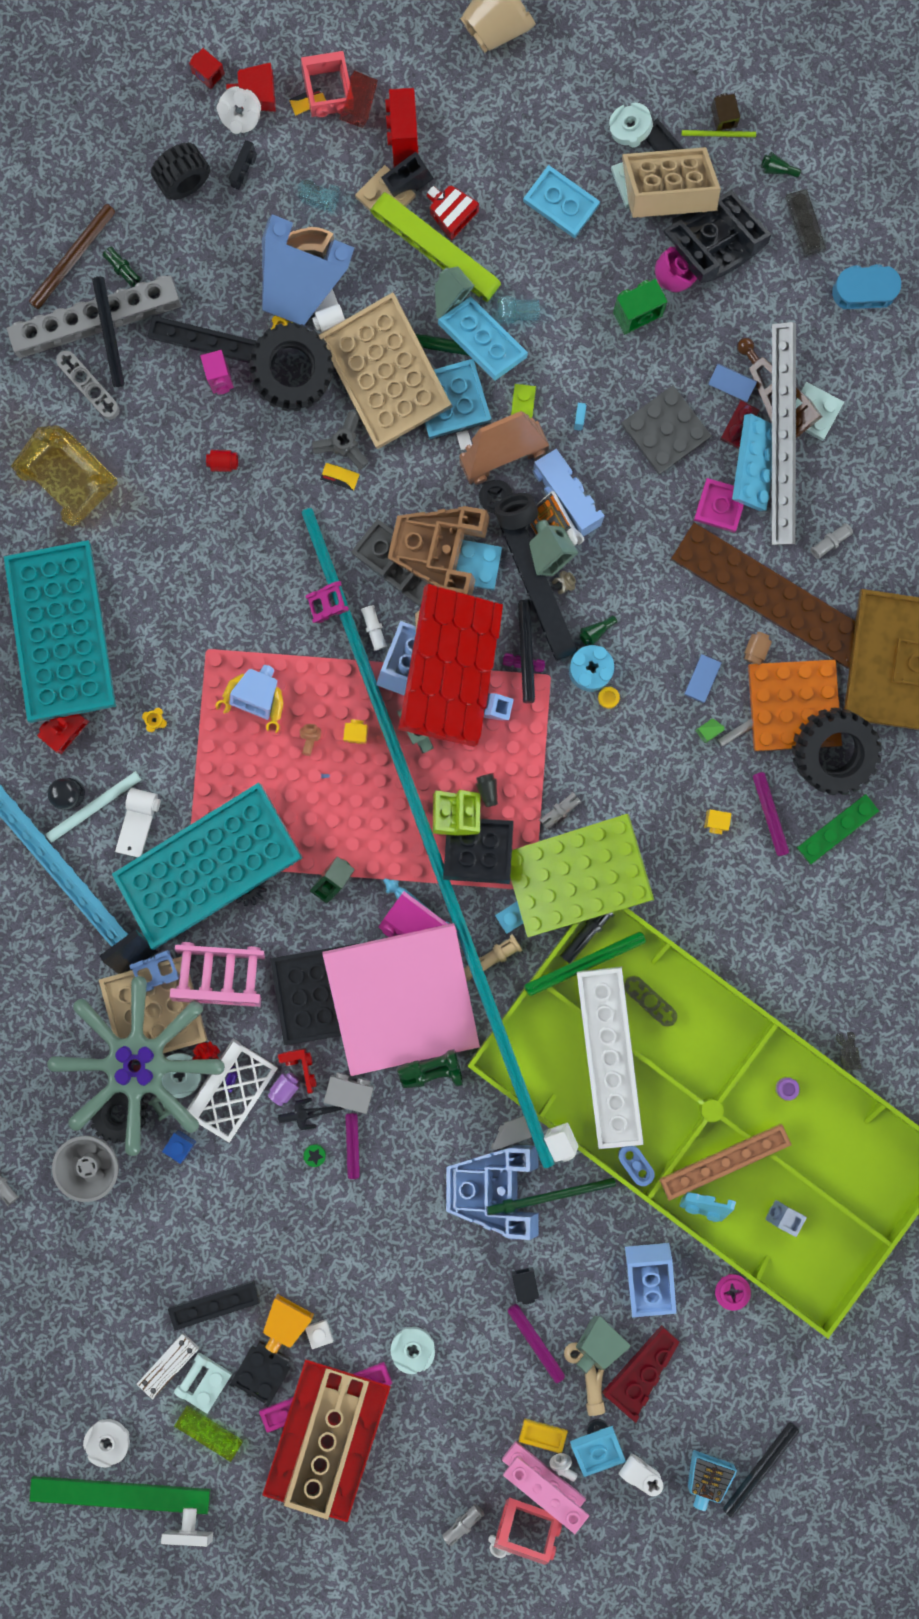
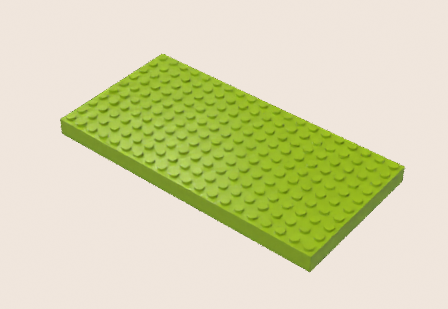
(712, 1087)

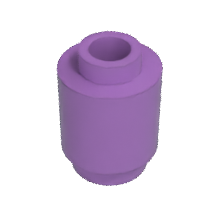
(284, 1088)

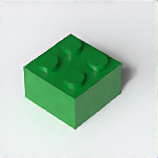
(640, 305)

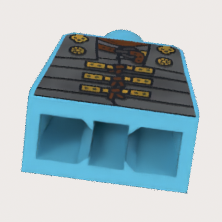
(709, 1479)

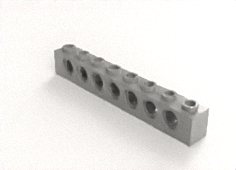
(86, 327)

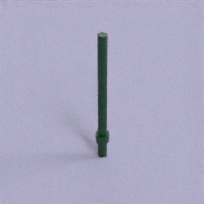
(510, 1205)

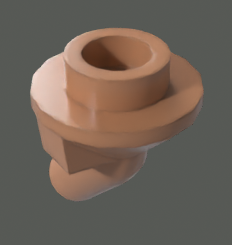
(311, 734)

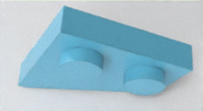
(706, 1206)

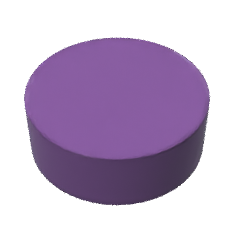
(787, 1088)

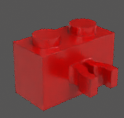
(62, 731)

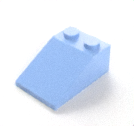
(397, 662)
(650, 1280)

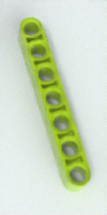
(433, 244)

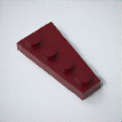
(639, 1376)

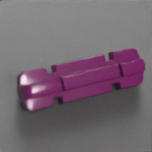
(509, 660)

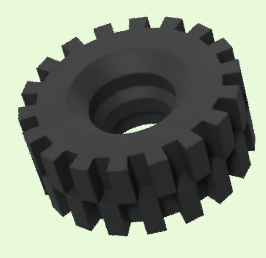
(107, 1126)

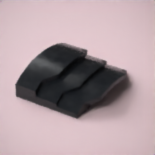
(719, 239)

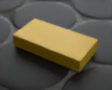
(543, 1436)

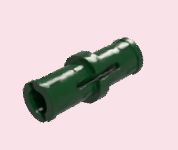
(121, 267)

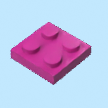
(717, 506)

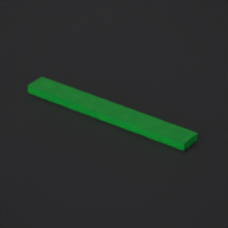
(118, 1494)

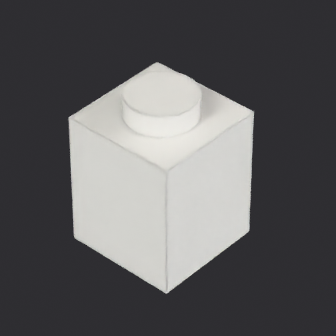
(561, 1143)

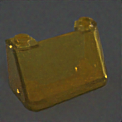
(65, 472)

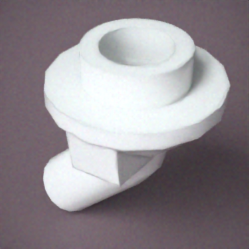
(562, 1466)

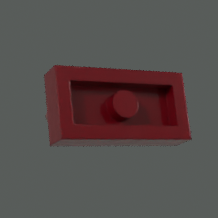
(733, 431)

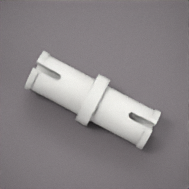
(374, 628)

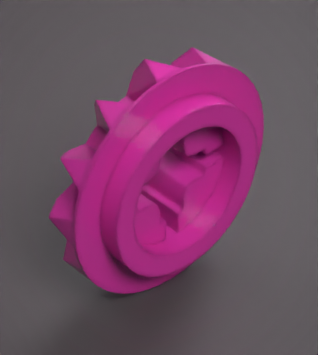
(741, 1297)

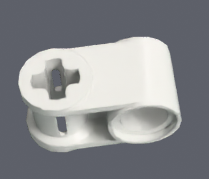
(639, 1473)

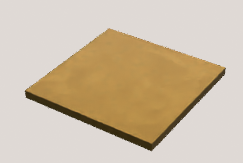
(885, 660)

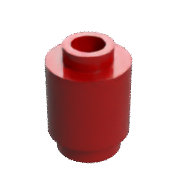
(222, 460)

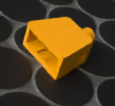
(285, 1323)

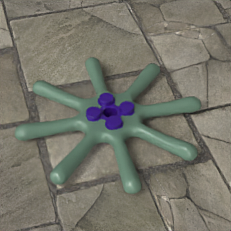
(120, 1072)

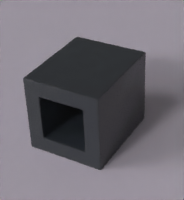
(525, 1285)

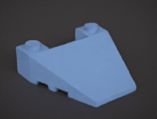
(294, 279)
(488, 1182)

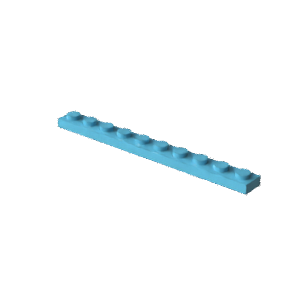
(60, 870)

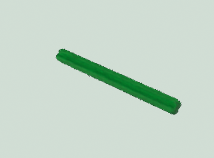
(584, 963)

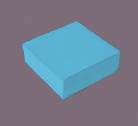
(580, 416)

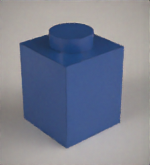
(179, 1146)

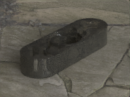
(667, 1007)

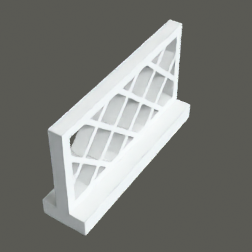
(212, 1085)

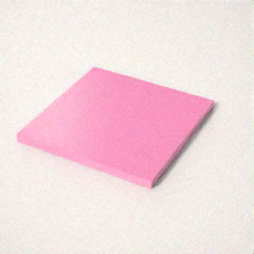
(401, 999)

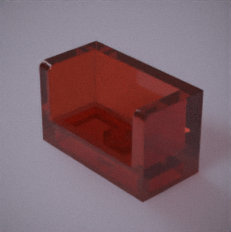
(359, 99)

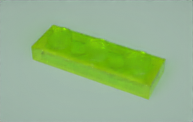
(208, 1433)

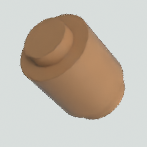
(757, 648)

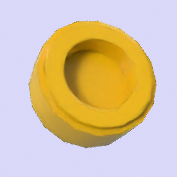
(608, 697)

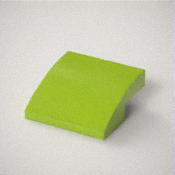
(456, 813)

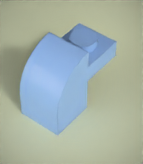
(498, 707)

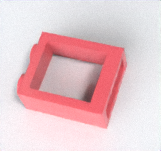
(324, 64)
(501, 1540)

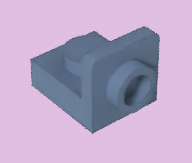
(785, 1218)

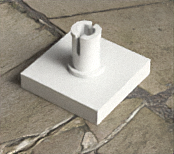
(188, 1534)

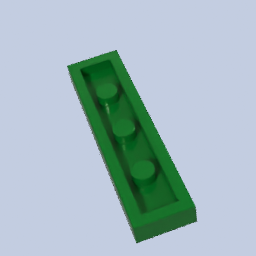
(837, 829)

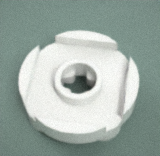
(233, 120)
(118, 1437)

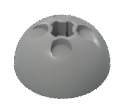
(78, 1176)

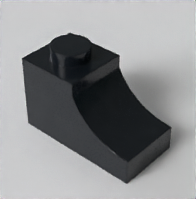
(407, 175)

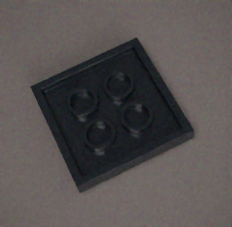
(482, 855)

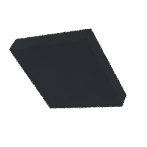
(127, 952)

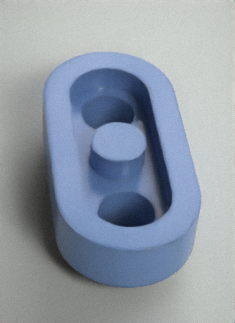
(636, 1164)

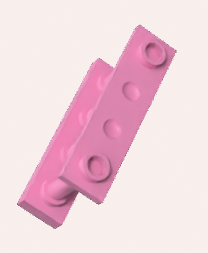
(205, 993)
(545, 1487)

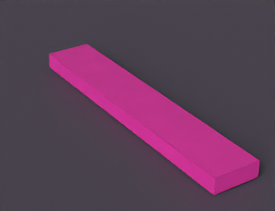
(275, 1415)

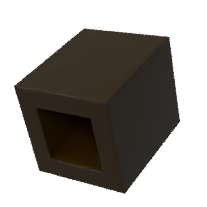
(725, 111)

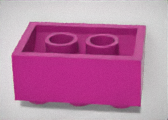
(409, 916)

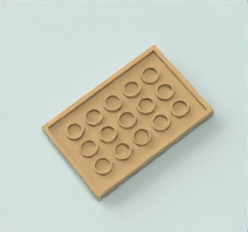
(385, 371)

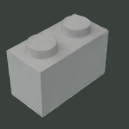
(349, 1093)

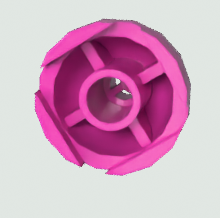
(673, 271)

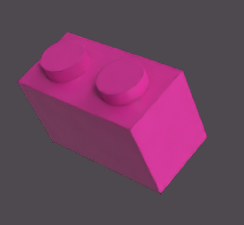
(217, 372)

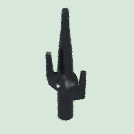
(301, 1114)

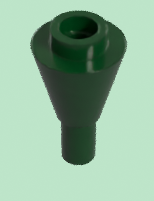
(775, 165)
(592, 633)

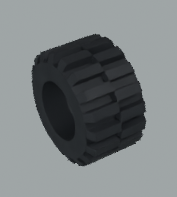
(180, 171)

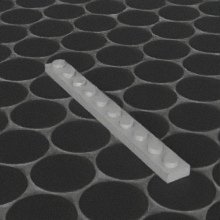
(783, 433)

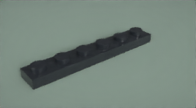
(202, 339)

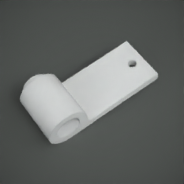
(328, 313)
(137, 822)

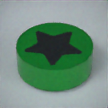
(314, 1155)

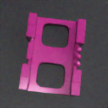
(328, 609)

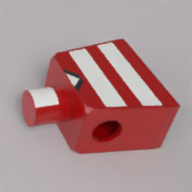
(451, 209)

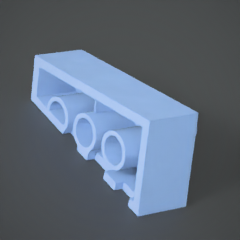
(556, 477)

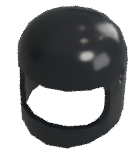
(65, 794)

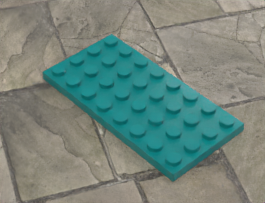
(59, 631)
(206, 866)

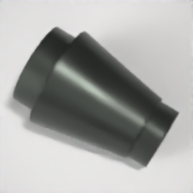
(488, 789)

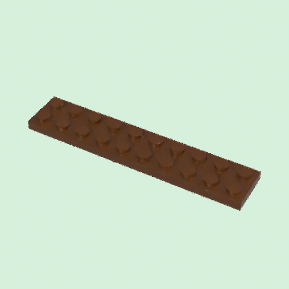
(767, 593)

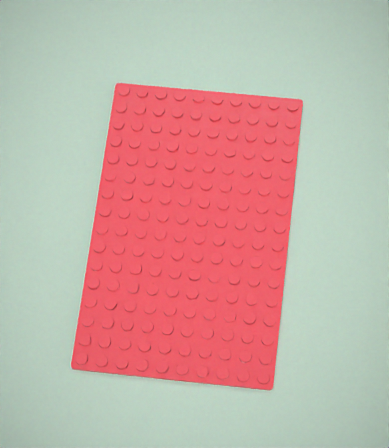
(362, 805)

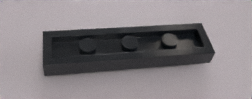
(214, 1305)

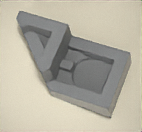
(511, 1132)

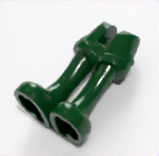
(418, 1073)

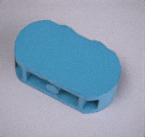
(866, 287)

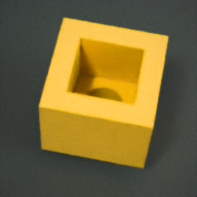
(355, 732)
(717, 821)

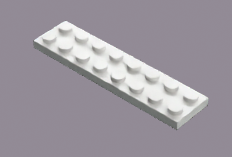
(610, 1057)

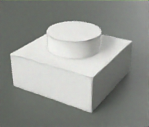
(319, 1334)

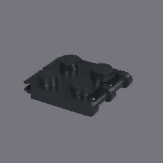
(261, 1373)

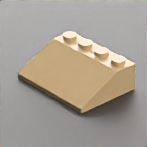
(670, 182)

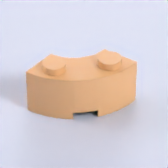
(311, 240)

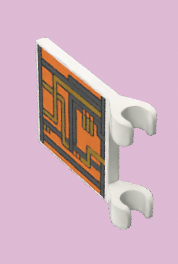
(553, 511)

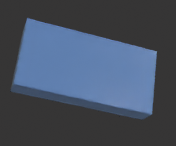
(732, 382)
(702, 678)

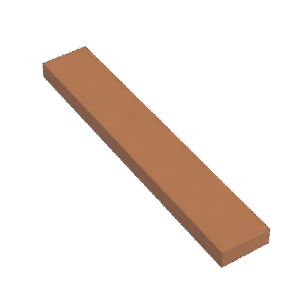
(725, 1162)

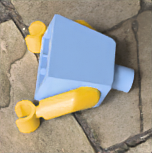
(256, 694)

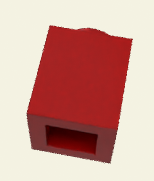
(206, 68)

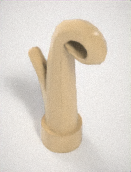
(593, 1383)

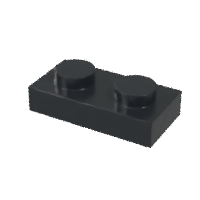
(245, 158)

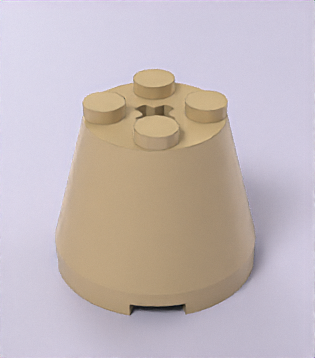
(496, 21)

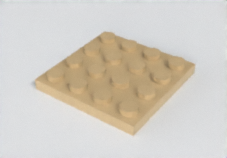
(158, 1007)

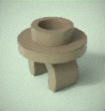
(567, 580)

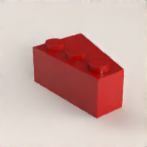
(402, 123)

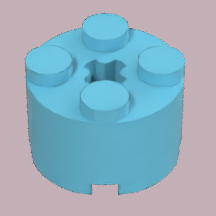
(596, 656)

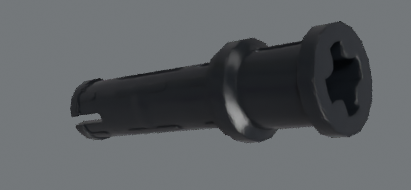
(581, 940)

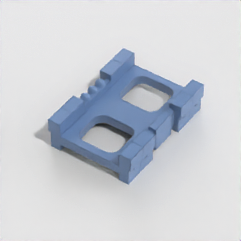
(152, 965)

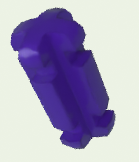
(230, 1079)

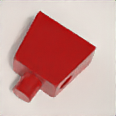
(261, 82)

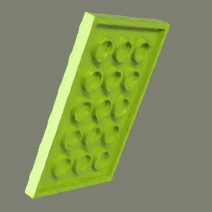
(579, 876)

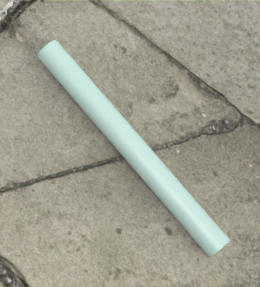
(93, 806)

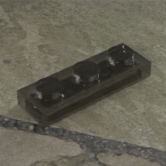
(805, 222)

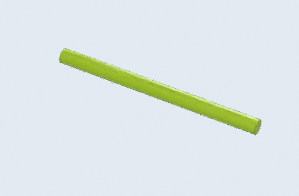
(718, 133)

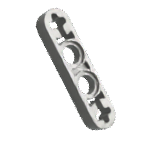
(89, 384)

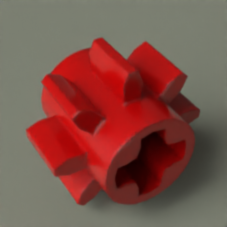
(206, 1051)

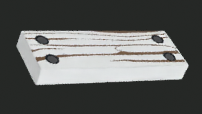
(167, 1365)

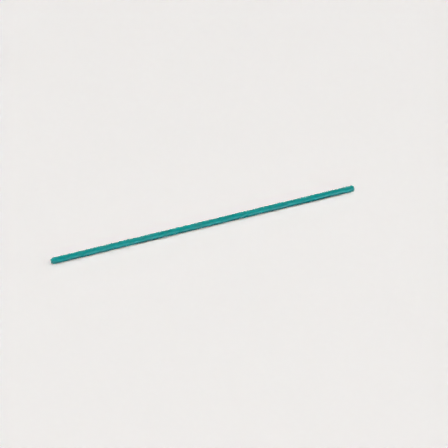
(431, 847)

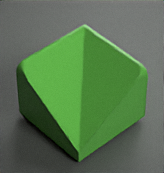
(709, 730)

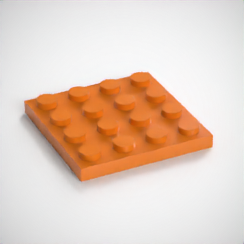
(786, 696)

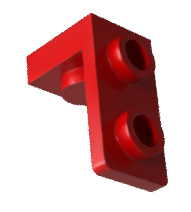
(292, 1058)

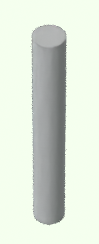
(735, 733)

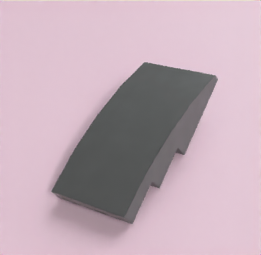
(374, 552)

